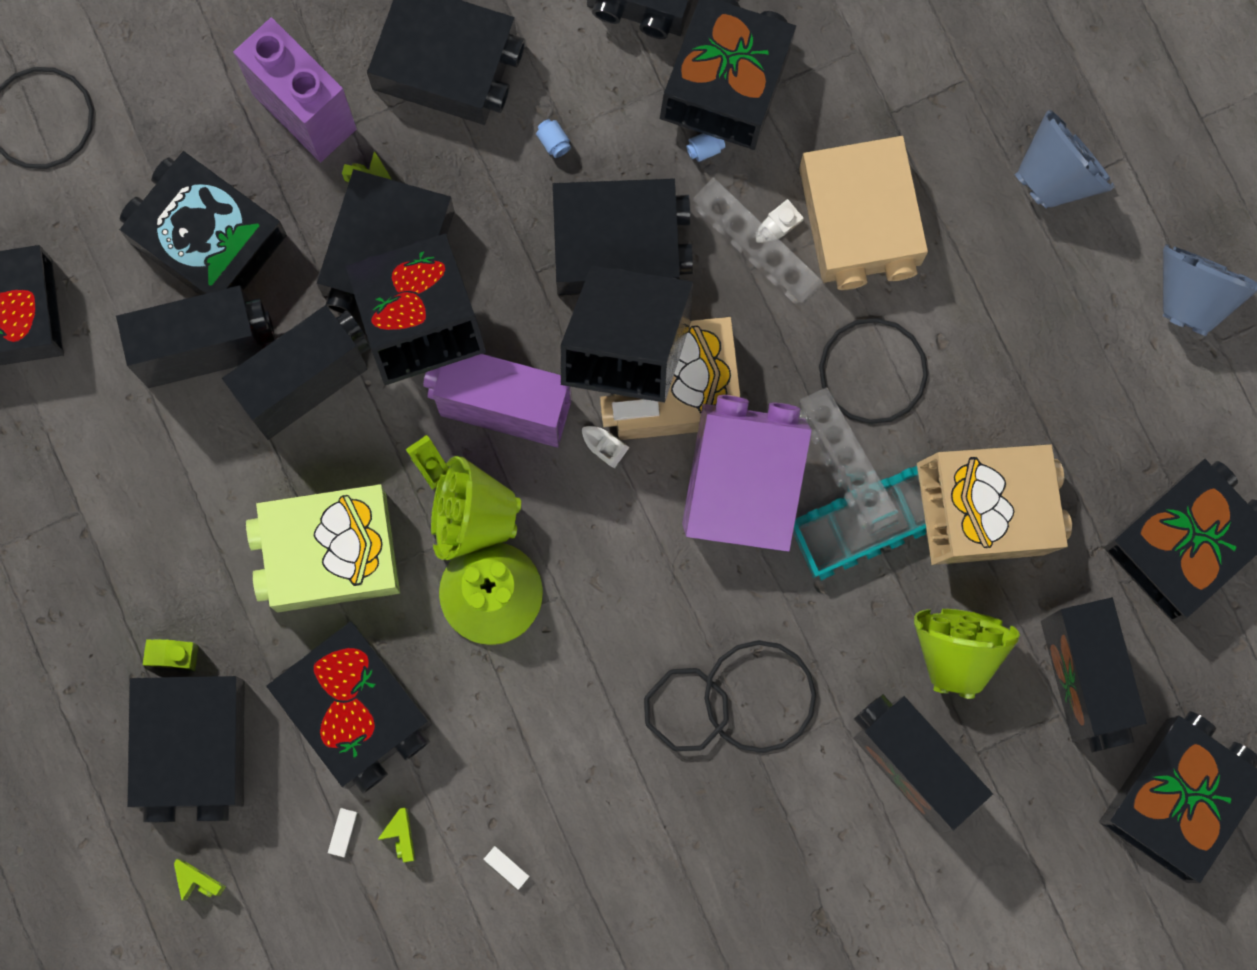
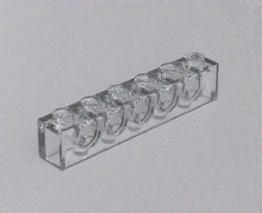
(715, 193)
(874, 518)

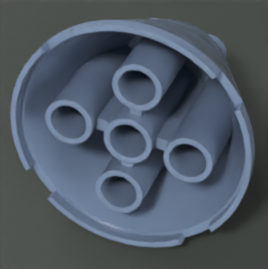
(1060, 166)
(1200, 290)

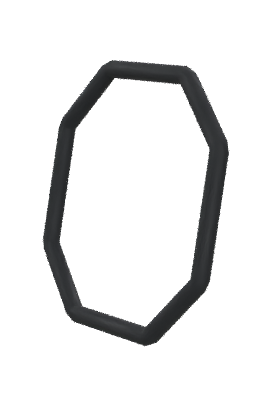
(660, 735)

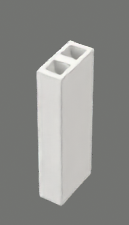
(635, 409)
(342, 832)
(506, 867)

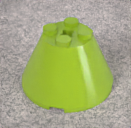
(471, 511)
(495, 615)
(962, 648)

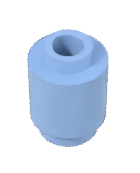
(553, 138)
(704, 147)

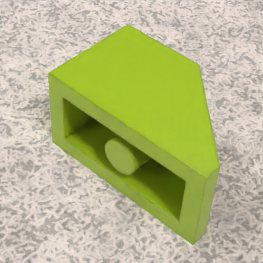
(170, 654)

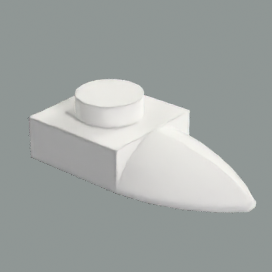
(782, 220)
(604, 445)

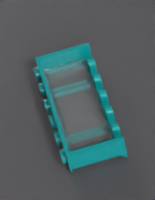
(834, 538)

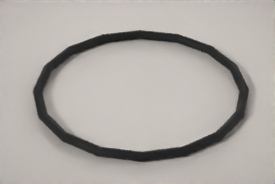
(90, 117)
(905, 332)
(803, 666)

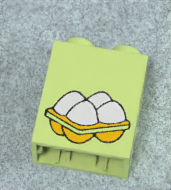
(324, 549)

